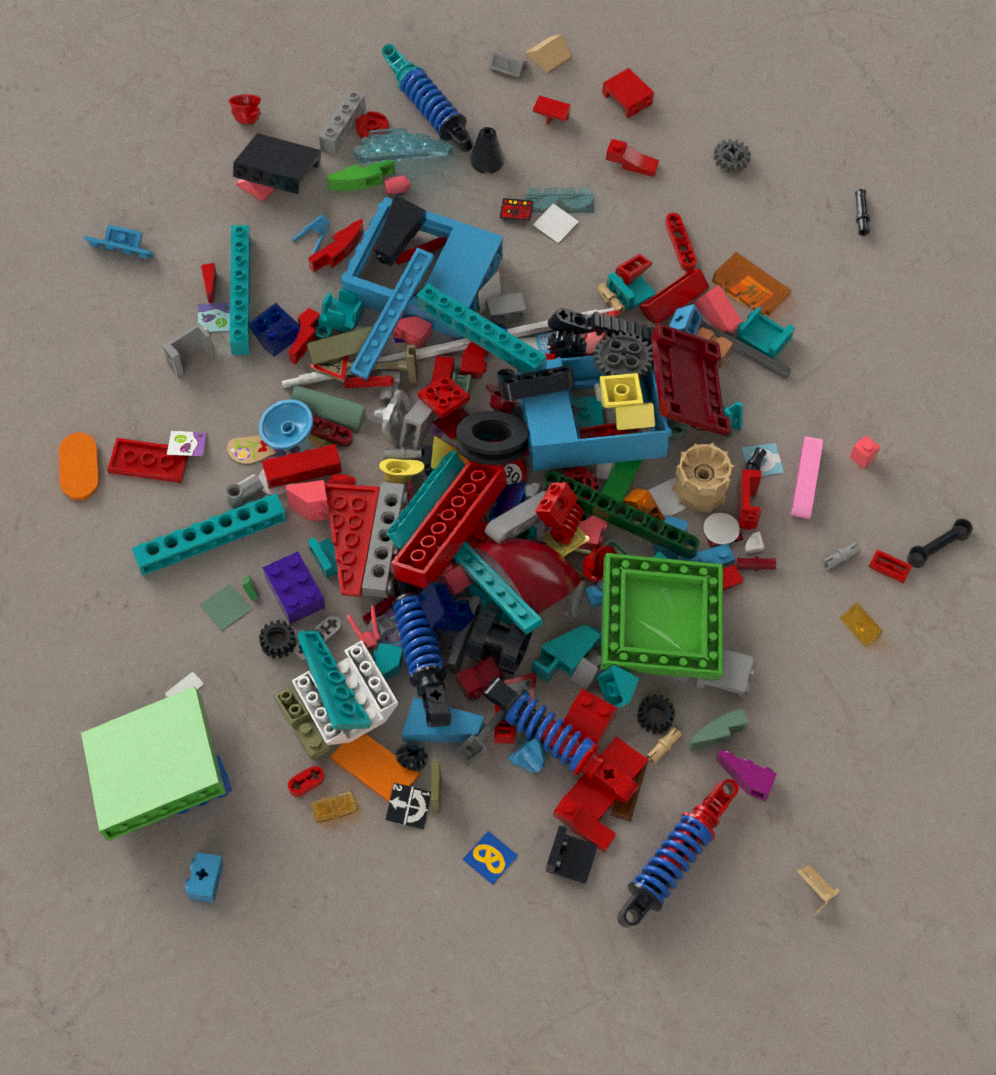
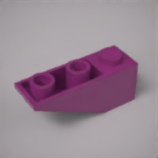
(750, 777)

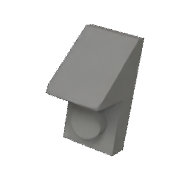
(587, 670)

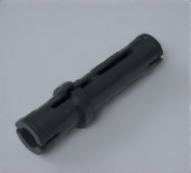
(862, 217)

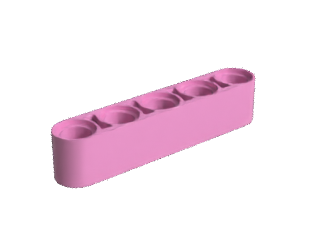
(807, 477)

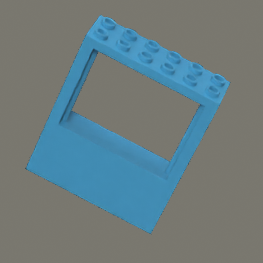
(460, 271)
(555, 434)

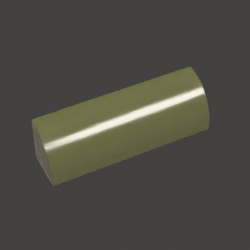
(338, 345)

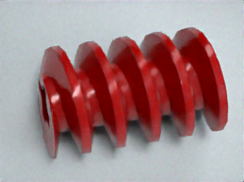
(566, 533)

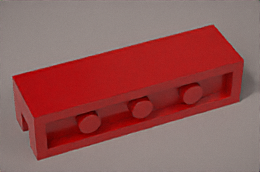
(301, 466)

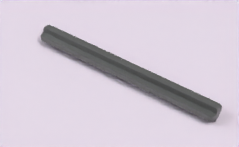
(750, 352)

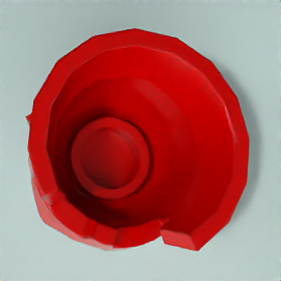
(245, 108)
(594, 563)

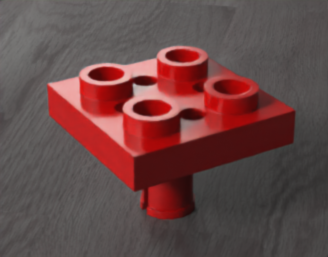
(443, 401)

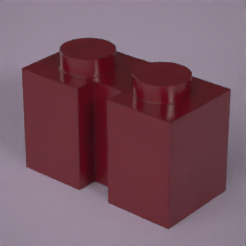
(476, 679)

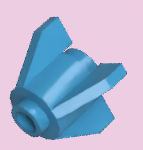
(529, 756)

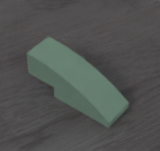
(719, 730)

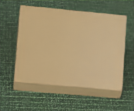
(550, 53)

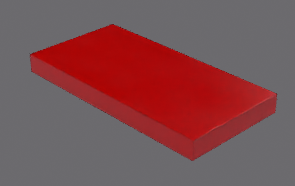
(146, 461)
(595, 797)

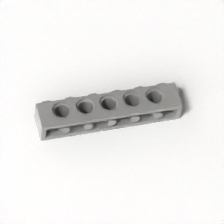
(380, 586)

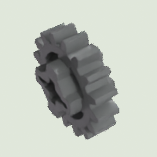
(732, 155)

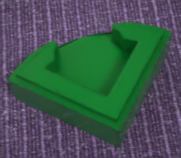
(250, 588)

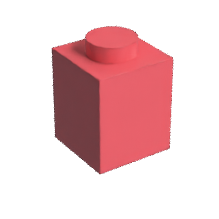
(865, 451)

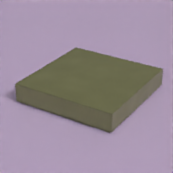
(435, 788)

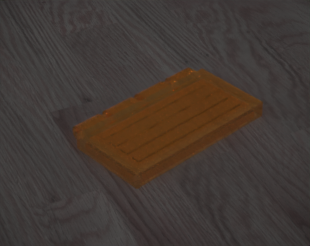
(751, 283)

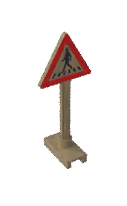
(338, 367)

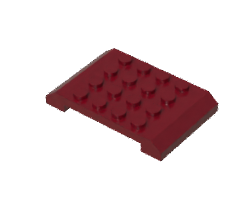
(688, 379)

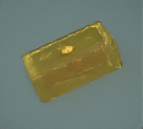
(861, 625)

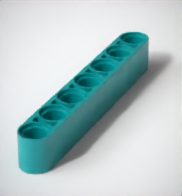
(425, 499)

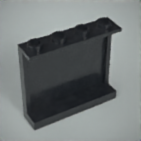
(275, 163)

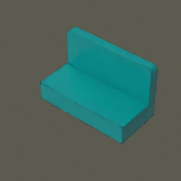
(324, 555)

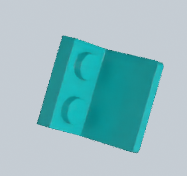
(632, 294)

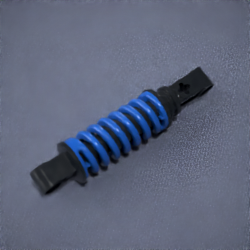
(421, 653)

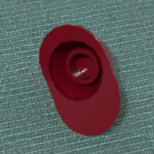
(497, 401)

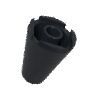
(487, 152)

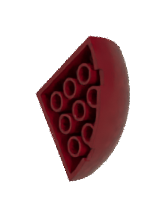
(531, 570)

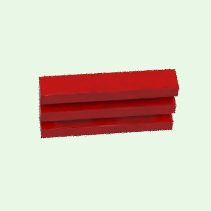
(889, 569)

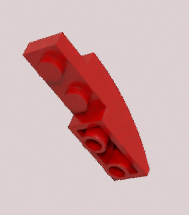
(343, 244)

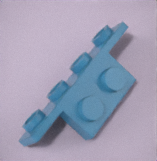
(122, 239)

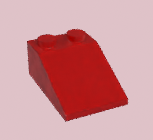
(590, 716)

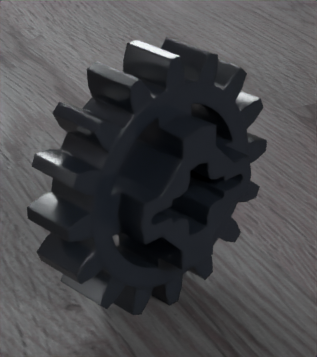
(566, 345)

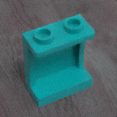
(764, 334)

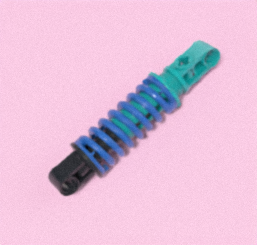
(428, 99)

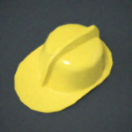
(399, 470)

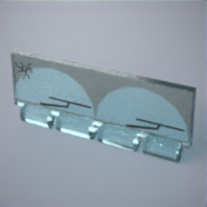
(566, 200)

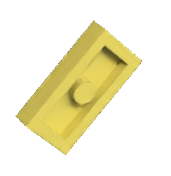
(634, 416)

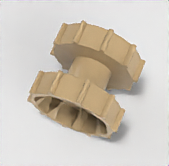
(704, 462)

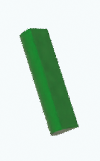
(620, 479)

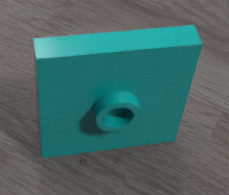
(590, 411)

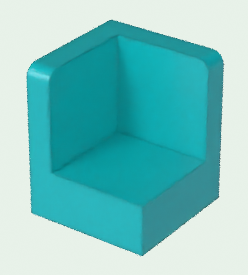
(545, 667)

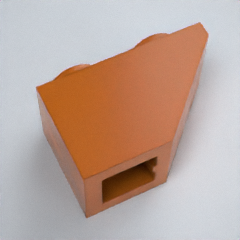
(644, 502)

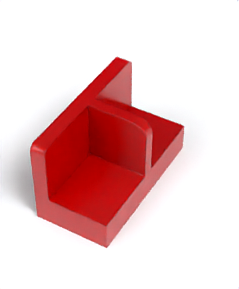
(552, 109)

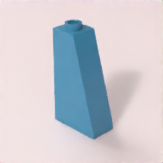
(461, 728)

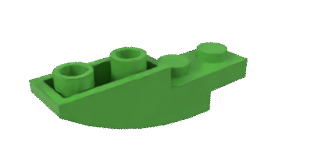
(355, 178)

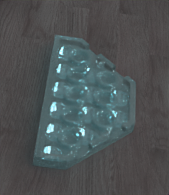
(397, 145)

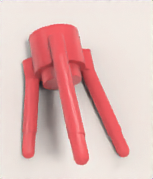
(367, 638)

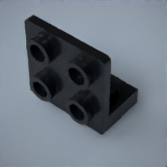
(571, 857)

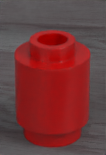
(342, 479)

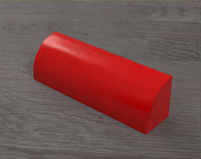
(674, 296)

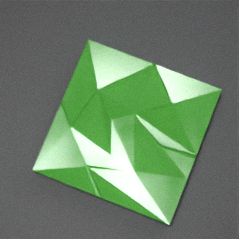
(662, 616)

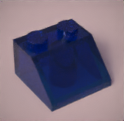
(510, 497)

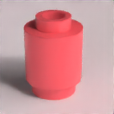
(397, 185)

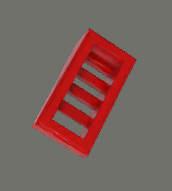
(634, 268)
(209, 276)
(503, 738)

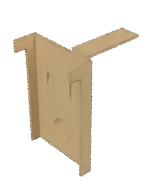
(818, 884)

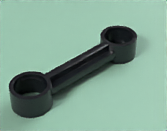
(939, 543)

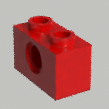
(556, 504)

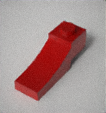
(631, 160)
(308, 322)
(583, 823)

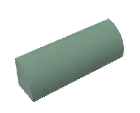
(331, 408)

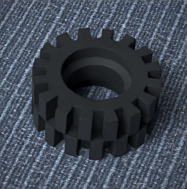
(278, 628)
(656, 725)

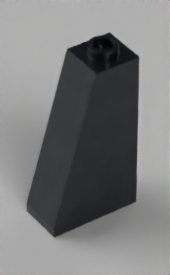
(399, 229)

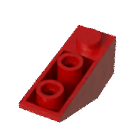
(473, 361)

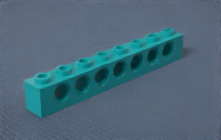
(240, 289)
(480, 330)
(204, 542)

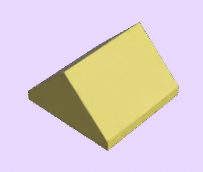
(620, 390)

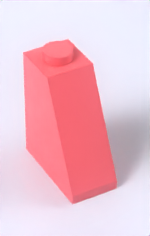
(718, 310)

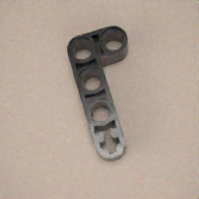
(534, 383)

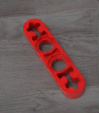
(682, 241)

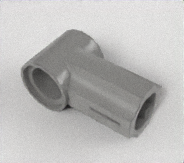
(388, 392)
(243, 490)

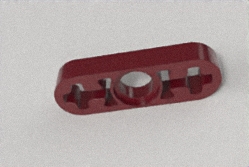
(333, 437)

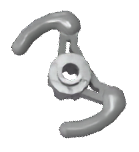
(391, 415)

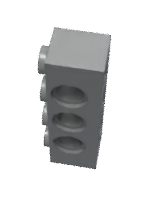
(342, 122)

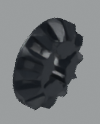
(411, 763)

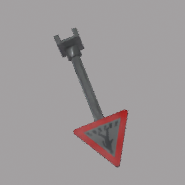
(473, 746)

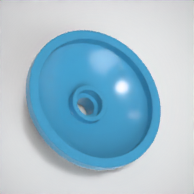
(283, 417)

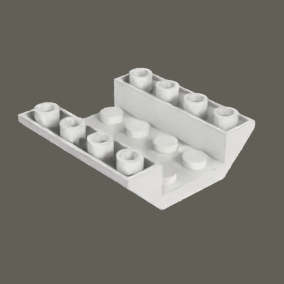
(370, 691)

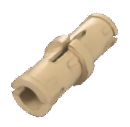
(610, 298)
(664, 745)

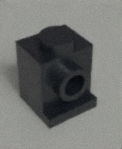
(426, 458)

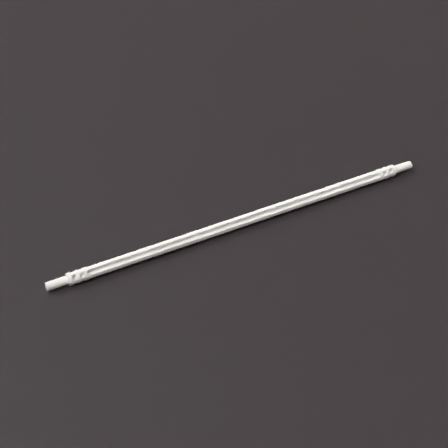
(434, 350)

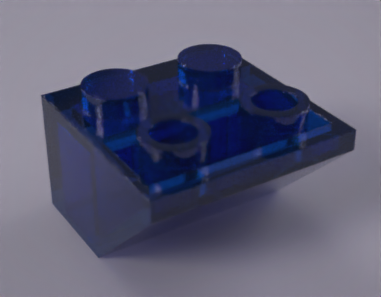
(274, 329)

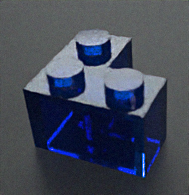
(442, 610)

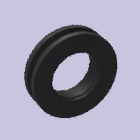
(492, 452)

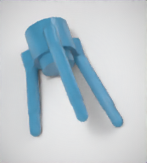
(318, 225)

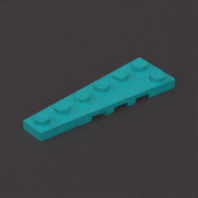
(336, 696)

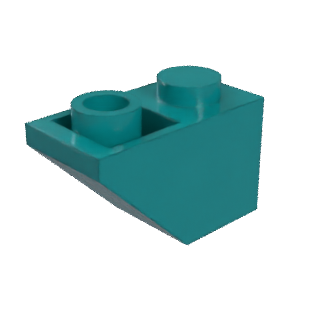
(388, 660)

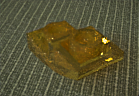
(334, 808)

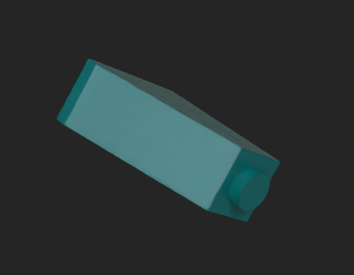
(572, 647)

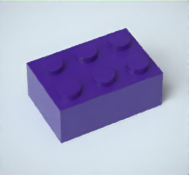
(293, 587)

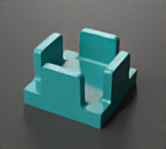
(341, 313)

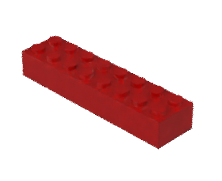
(449, 524)

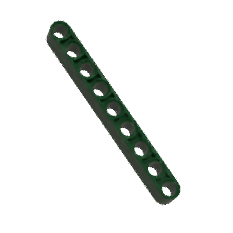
(629, 516)

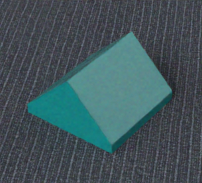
(617, 686)

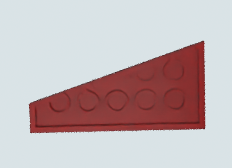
(351, 522)

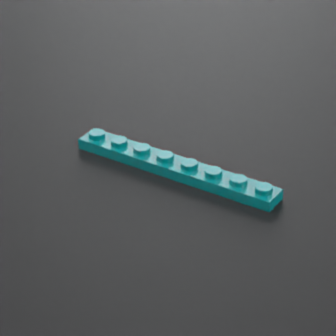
(497, 589)

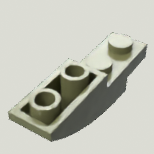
(301, 723)

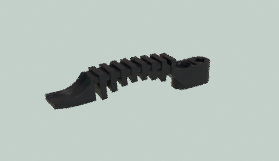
(580, 323)

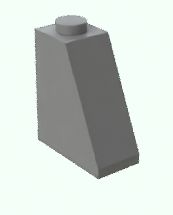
(416, 425)

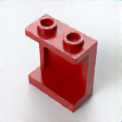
(629, 92)
(748, 485)

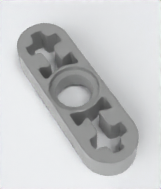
(332, 632)

